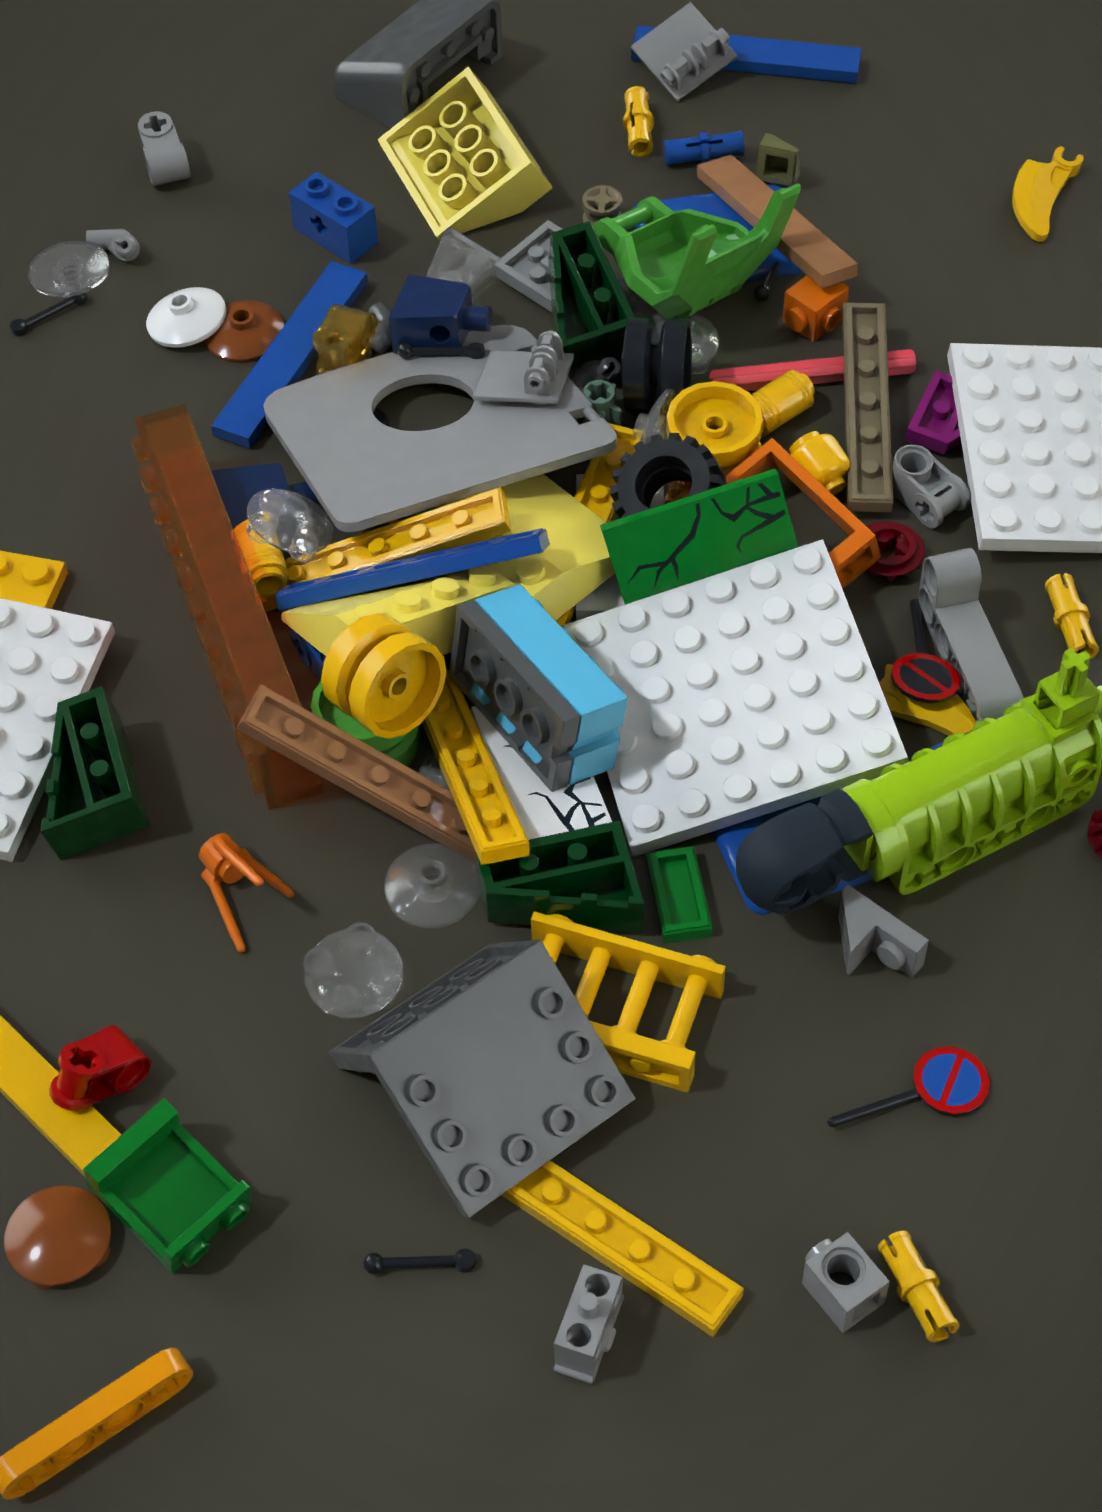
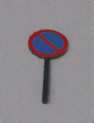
(944, 1080)

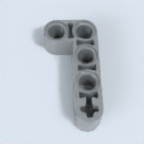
(963, 633)

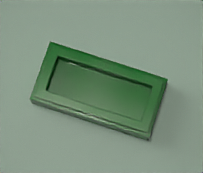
(678, 895)

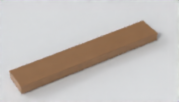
(800, 240)
(356, 768)

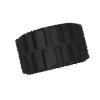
(659, 464)

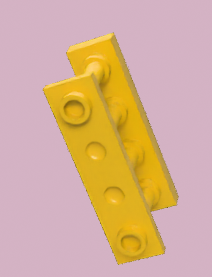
(641, 1057)

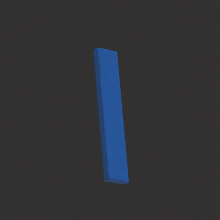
(786, 58)
(287, 355)
(413, 568)

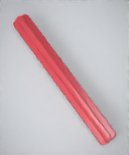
(818, 370)

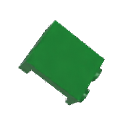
(167, 1188)

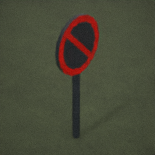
(924, 675)

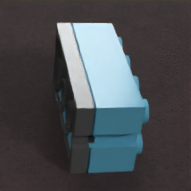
(537, 687)

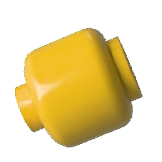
(822, 459)

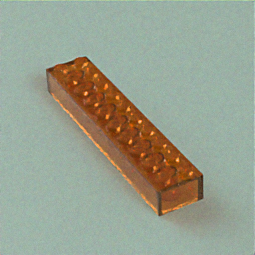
(220, 590)

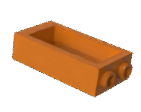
(851, 555)

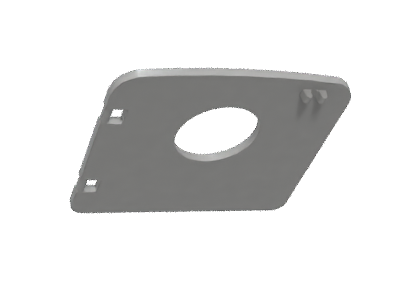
(383, 473)

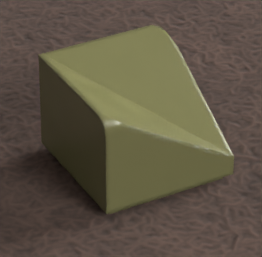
(778, 161)

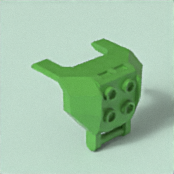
(689, 256)

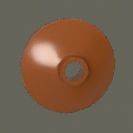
(245, 332)

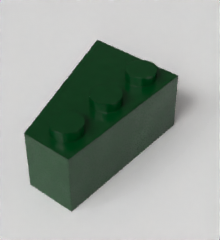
(586, 296)
(93, 778)
(569, 874)

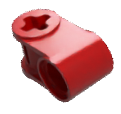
(98, 1069)

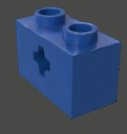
(333, 217)

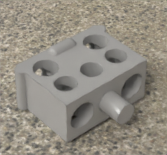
(588, 1324)

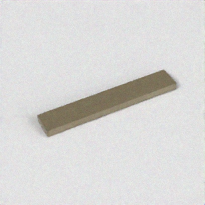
(867, 407)

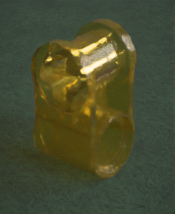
(343, 337)

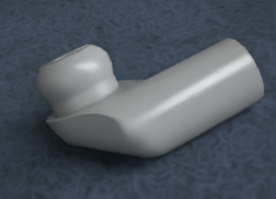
(117, 241)

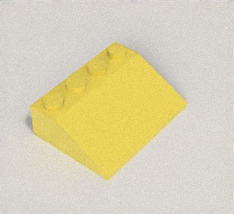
(463, 159)
(577, 550)
(422, 605)

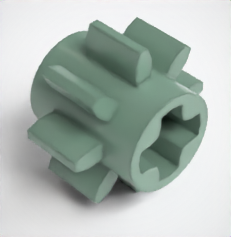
(604, 401)

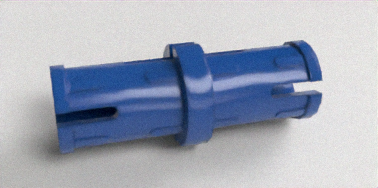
(703, 147)

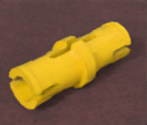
(638, 121)
(1071, 615)
(918, 1286)

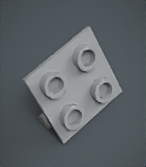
(684, 51)
(524, 375)

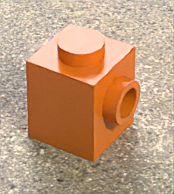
(813, 308)

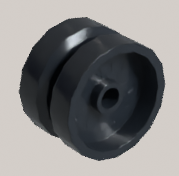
(654, 364)

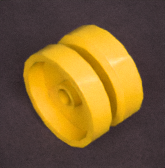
(720, 418)
(383, 675)

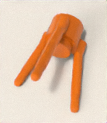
(229, 863)

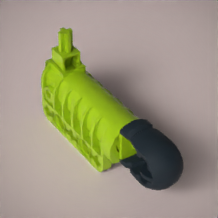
(941, 805)

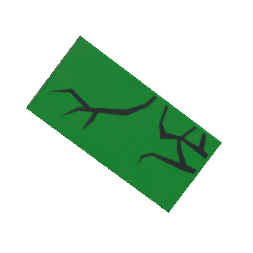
(699, 536)

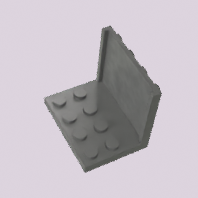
(491, 1069)

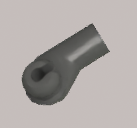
(381, 339)

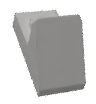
(871, 928)

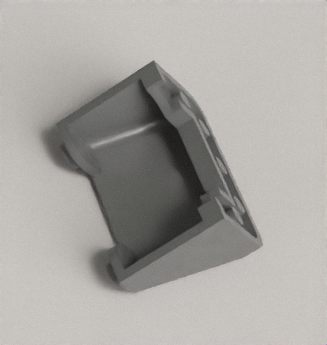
(399, 62)

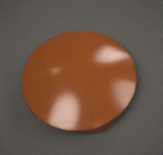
(58, 1236)

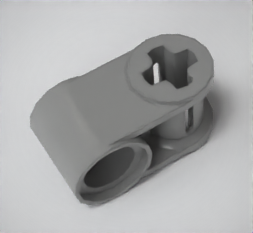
(162, 150)
(925, 486)

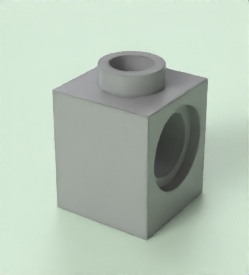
(844, 1303)

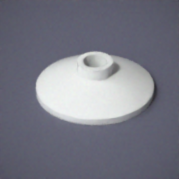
(186, 317)

